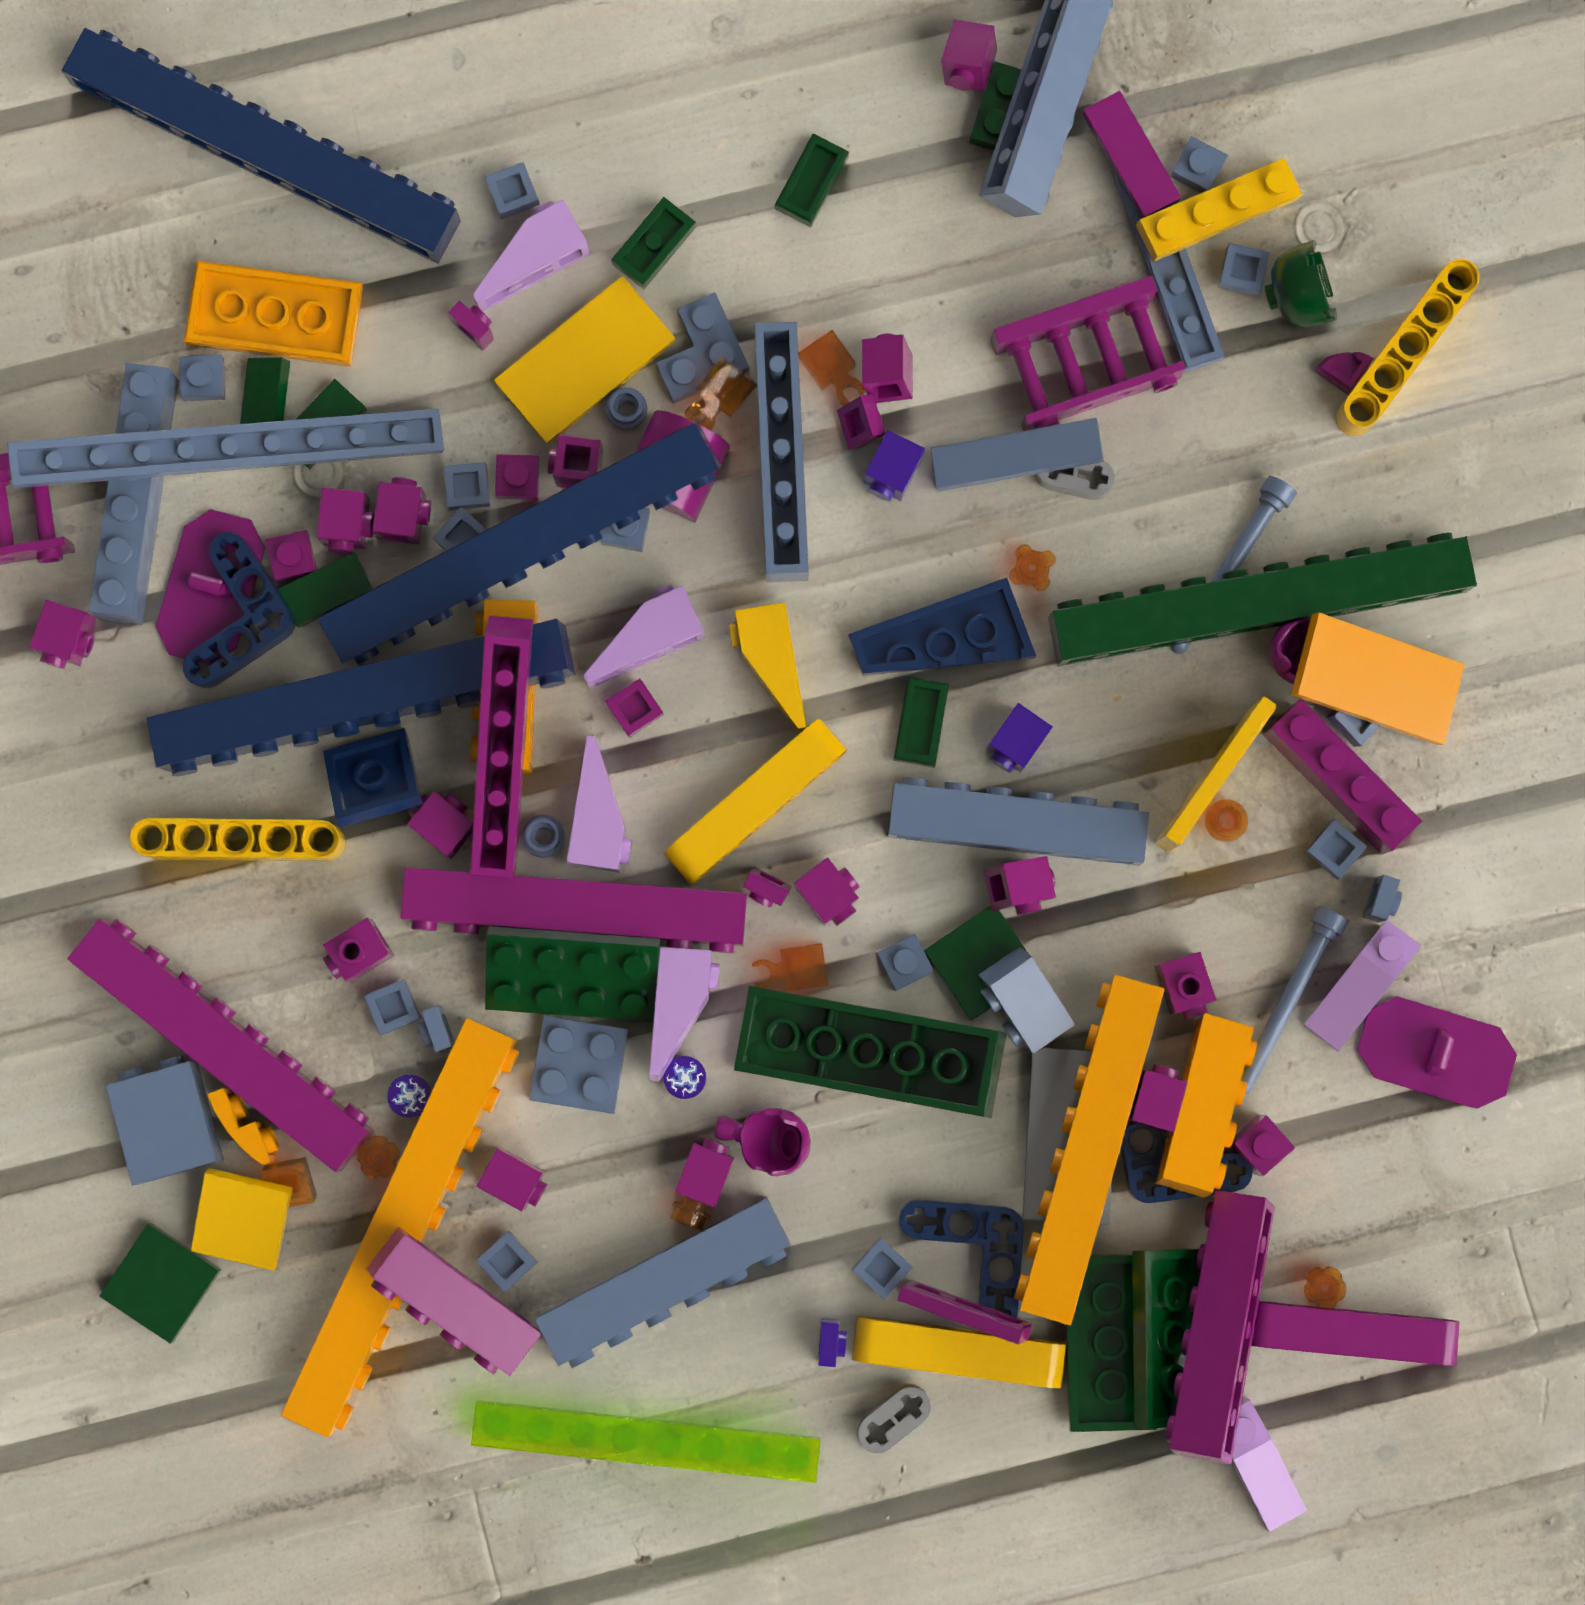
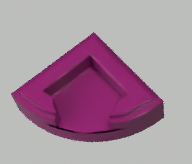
(1344, 369)

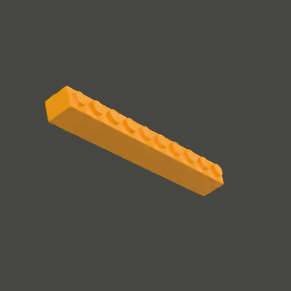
(414, 1204)

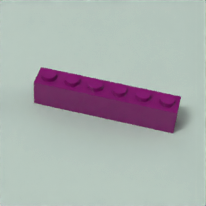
(501, 746)
(1221, 1327)

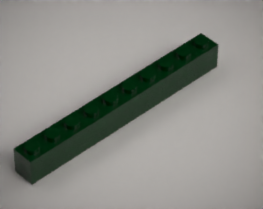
(1261, 600)

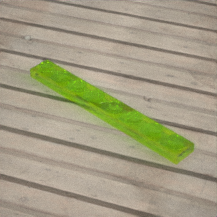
(645, 1441)

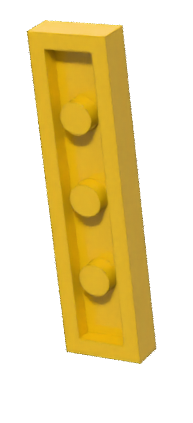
(1218, 209)

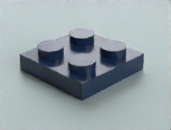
(372, 777)

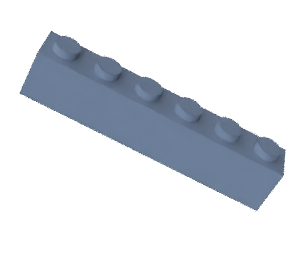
(1044, 105)
(781, 452)
(133, 503)
(1018, 823)
(662, 1282)

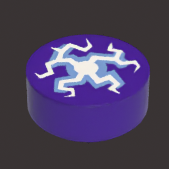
(685, 1077)
(408, 1095)

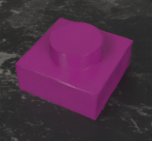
(472, 323)
(860, 421)
(517, 477)
(291, 556)
(634, 708)
(766, 888)

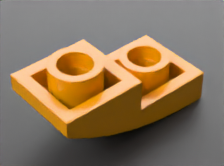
(252, 1138)

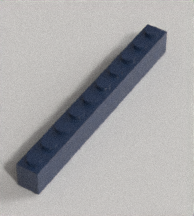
(261, 144)
(520, 542)
(343, 702)

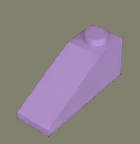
(539, 249)
(652, 632)
(597, 825)
(1362, 985)
(680, 998)
(1263, 1471)

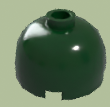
(1301, 287)

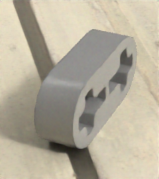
(1078, 486)
(900, 1427)

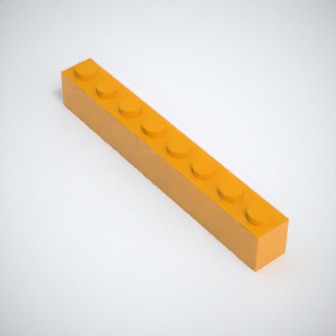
(1091, 1149)

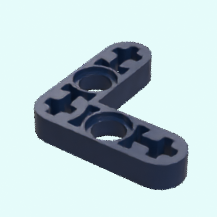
(255, 611)
(1150, 1161)
(981, 1234)

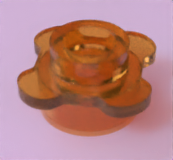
(1021, 572)

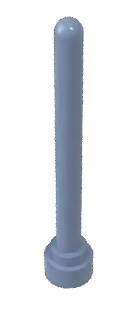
(1274, 497)
(1325, 928)

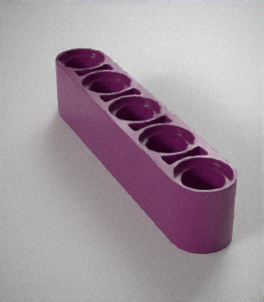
(1356, 1333)

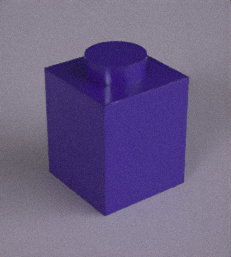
(893, 467)
(1018, 739)

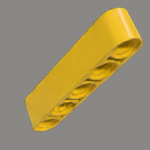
(1421, 334)
(755, 801)
(218, 833)
(957, 1352)

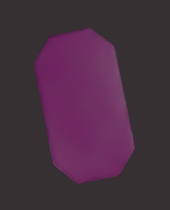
(196, 595)
(1437, 1052)

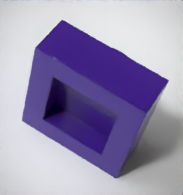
(831, 1343)

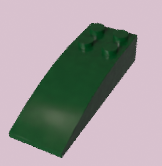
(870, 1051)

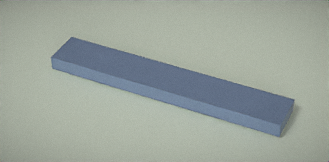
(1178, 298)

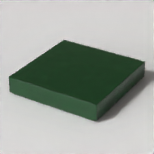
(968, 953)
(160, 1283)

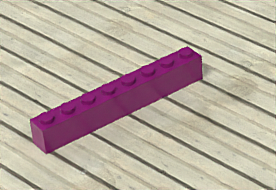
(577, 906)
(221, 1044)

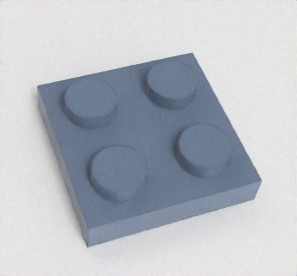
(578, 1064)

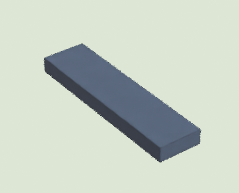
(1017, 454)

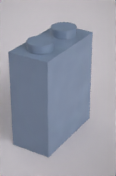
(164, 1120)

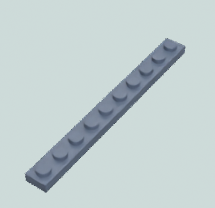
(224, 448)

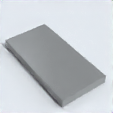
(1050, 1094)

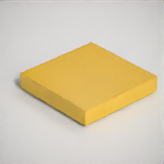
(241, 1219)

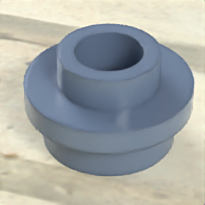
(623, 396)
(543, 822)

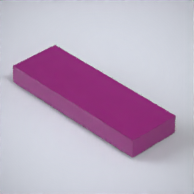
(1131, 155)
(965, 1312)

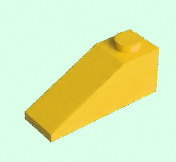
(769, 653)

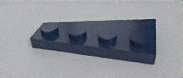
(954, 632)

